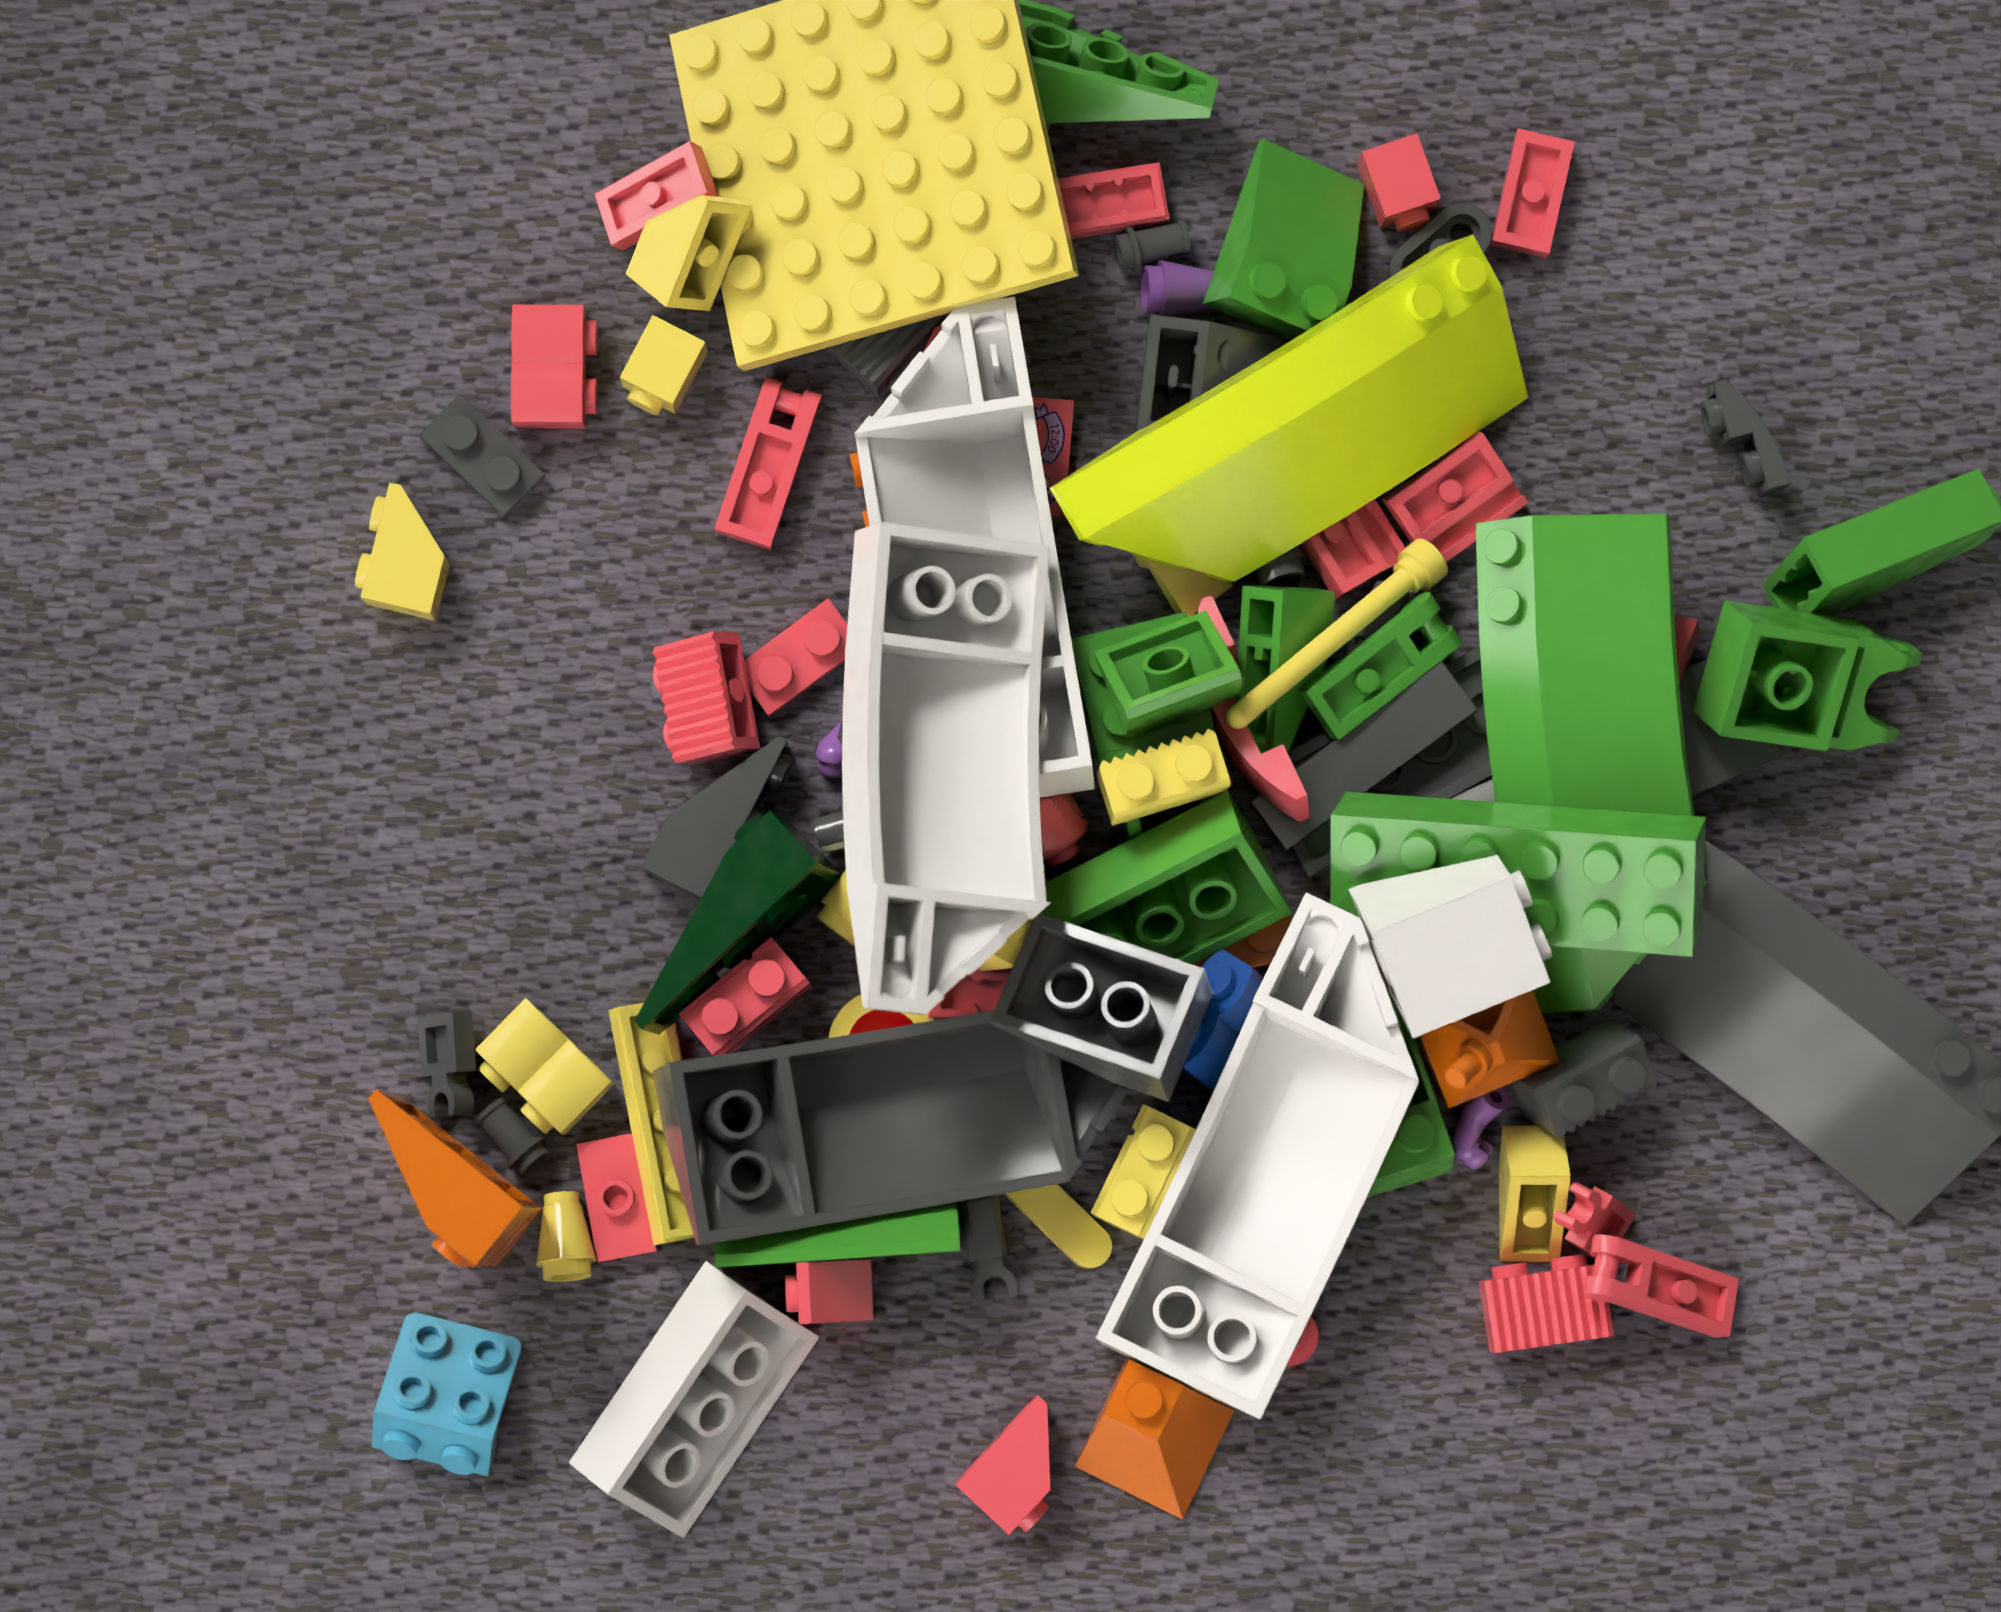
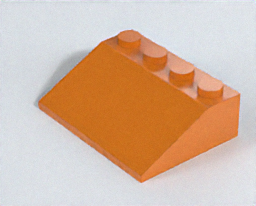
(456, 1192)

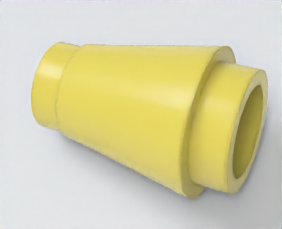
(564, 1239)

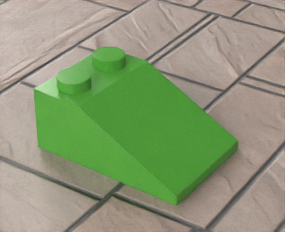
(1288, 244)

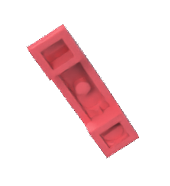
(1268, 771)

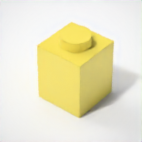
(662, 367)

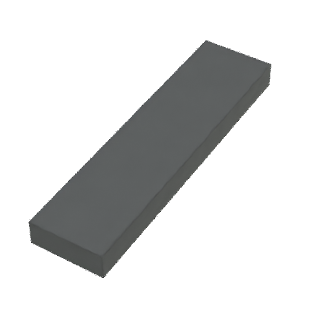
(1372, 751)

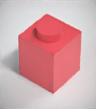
(1399, 183)

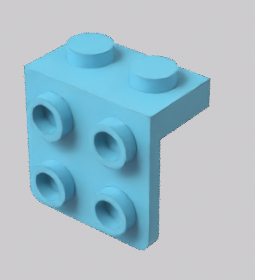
(445, 1394)

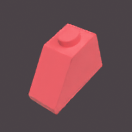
(1013, 1471)

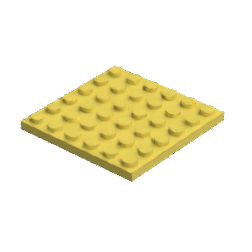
(882, 162)

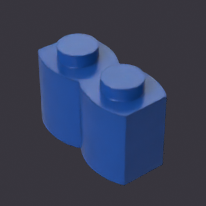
(1233, 990)

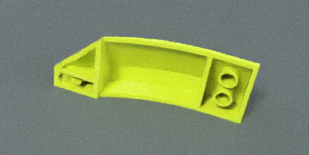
(1310, 425)

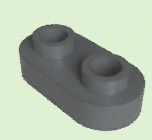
(1438, 233)

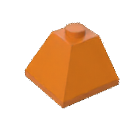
(1154, 1438)

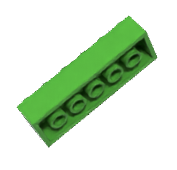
(1590, 872)

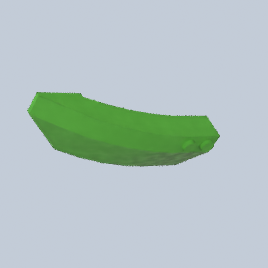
(1582, 688)

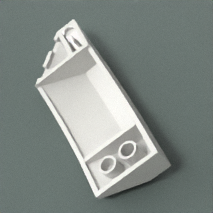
(965, 457)
(940, 755)

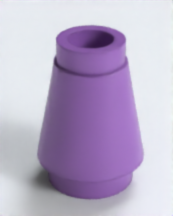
(1173, 289)

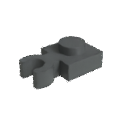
(446, 1055)

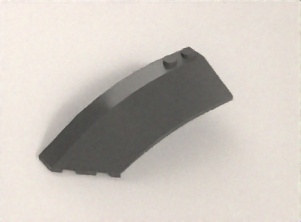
(1821, 1042)
(873, 1125)

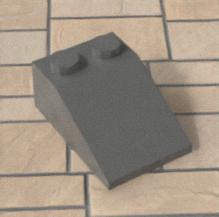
(1104, 1005)

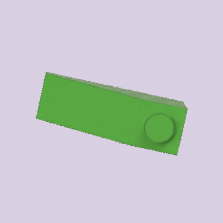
(1272, 630)

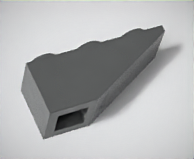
(705, 825)

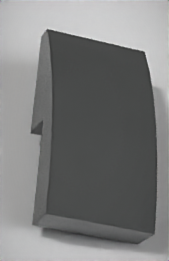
(1736, 421)

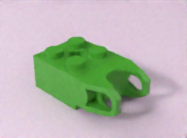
(1797, 678)
(1101, 717)

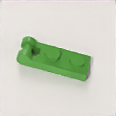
(1380, 667)

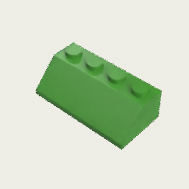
(1176, 886)
(898, 1233)

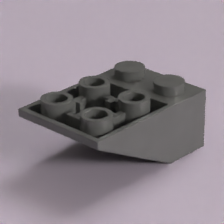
(1191, 358)

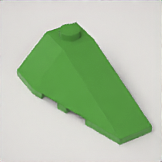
(1101, 80)

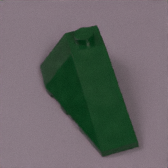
(760, 883)

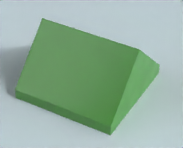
(1168, 673)

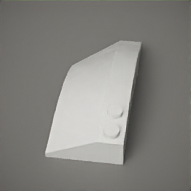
(1271, 1171)

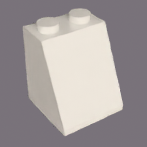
(1452, 940)

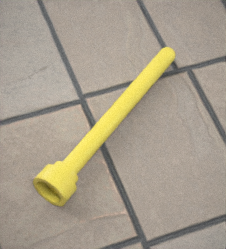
(1416, 569)

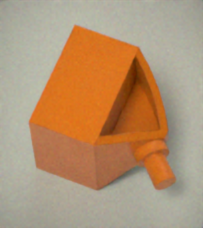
(1488, 1049)

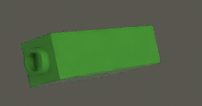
(1885, 546)

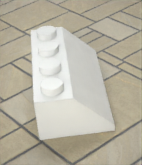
(693, 1400)

